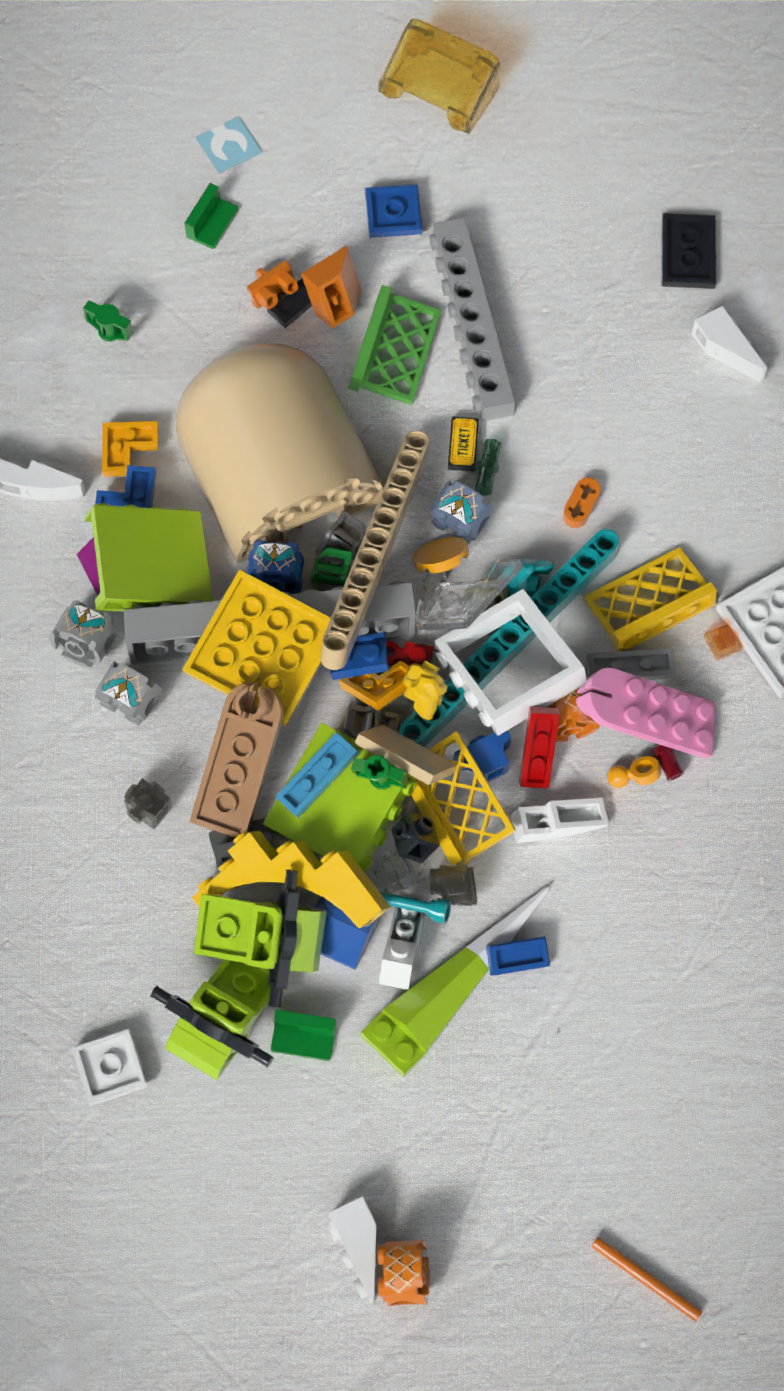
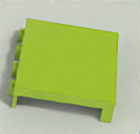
(149, 556)
(346, 815)

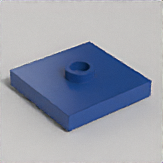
(393, 211)

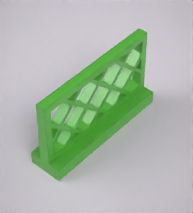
(371, 346)

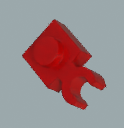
(410, 653)

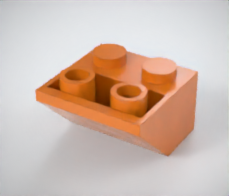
(333, 288)

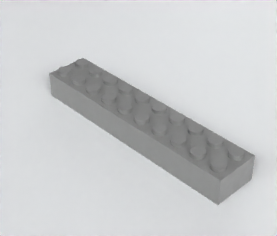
(174, 630)

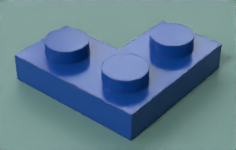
(138, 489)

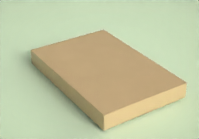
(405, 754)

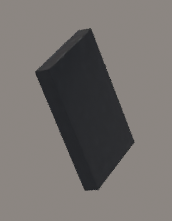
(688, 251)

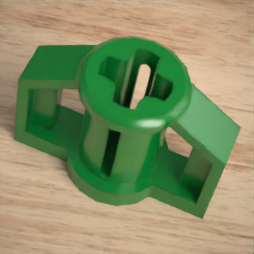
(108, 321)
(343, 571)
(379, 773)

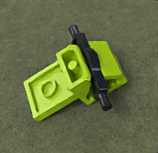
(263, 934)
(219, 1018)

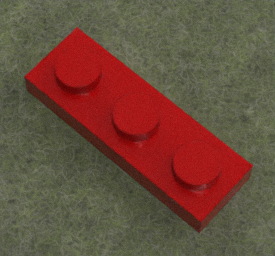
(539, 747)

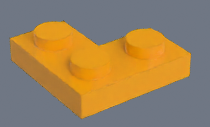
(121, 439)
(375, 689)

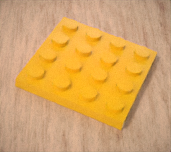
(260, 640)

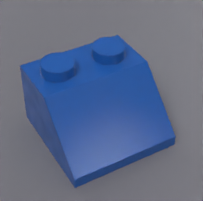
(341, 937)

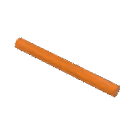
(646, 1279)

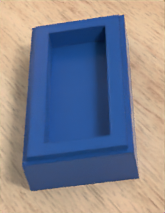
(517, 956)

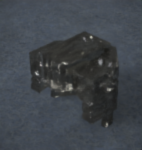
(454, 884)

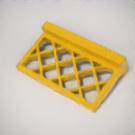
(657, 620)
(429, 806)

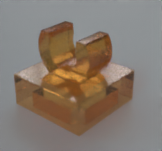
(723, 641)

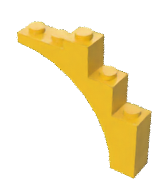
(336, 879)

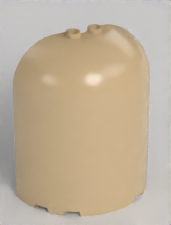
(272, 445)

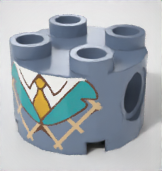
(460, 511)

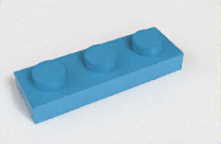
(317, 775)

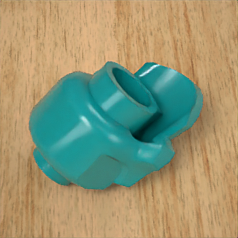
(529, 576)

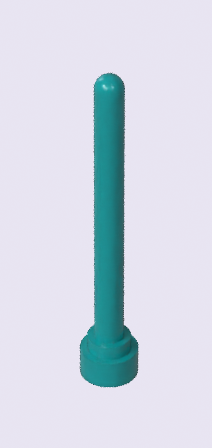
(437, 909)

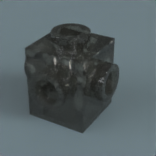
(147, 803)

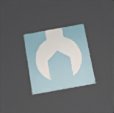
(228, 144)

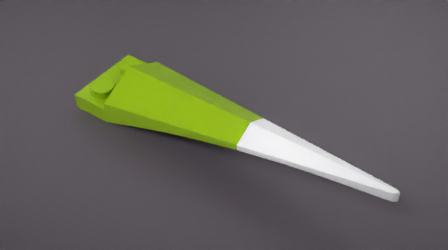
(419, 1016)

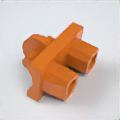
(271, 284)

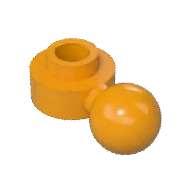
(642, 770)

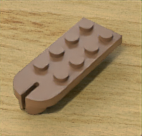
(238, 760)

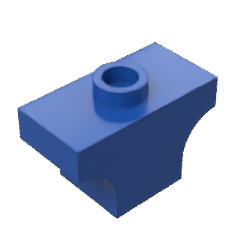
(489, 754)

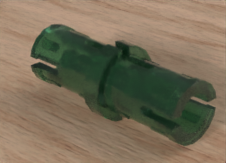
(488, 467)

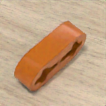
(586, 505)

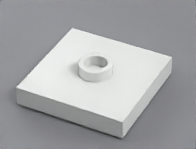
(109, 1067)

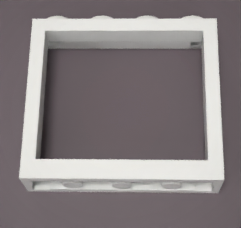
(542, 695)

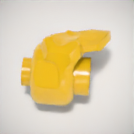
(424, 688)

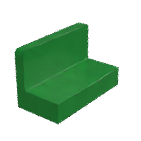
(210, 218)
(303, 1035)

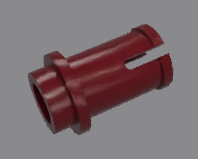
(668, 762)

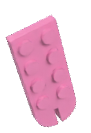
(649, 711)

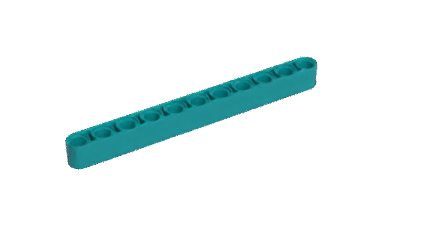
(521, 631)

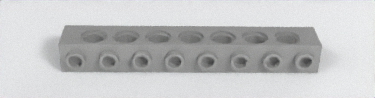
(456, 236)

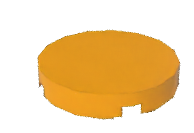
(441, 554)

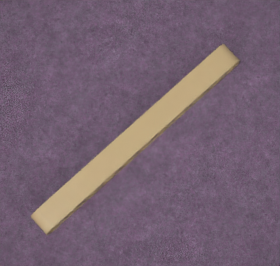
(374, 551)

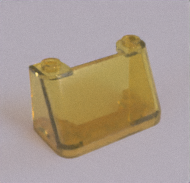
(443, 73)

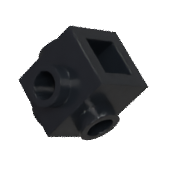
(415, 837)

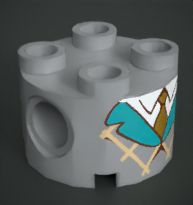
(83, 634)
(127, 691)

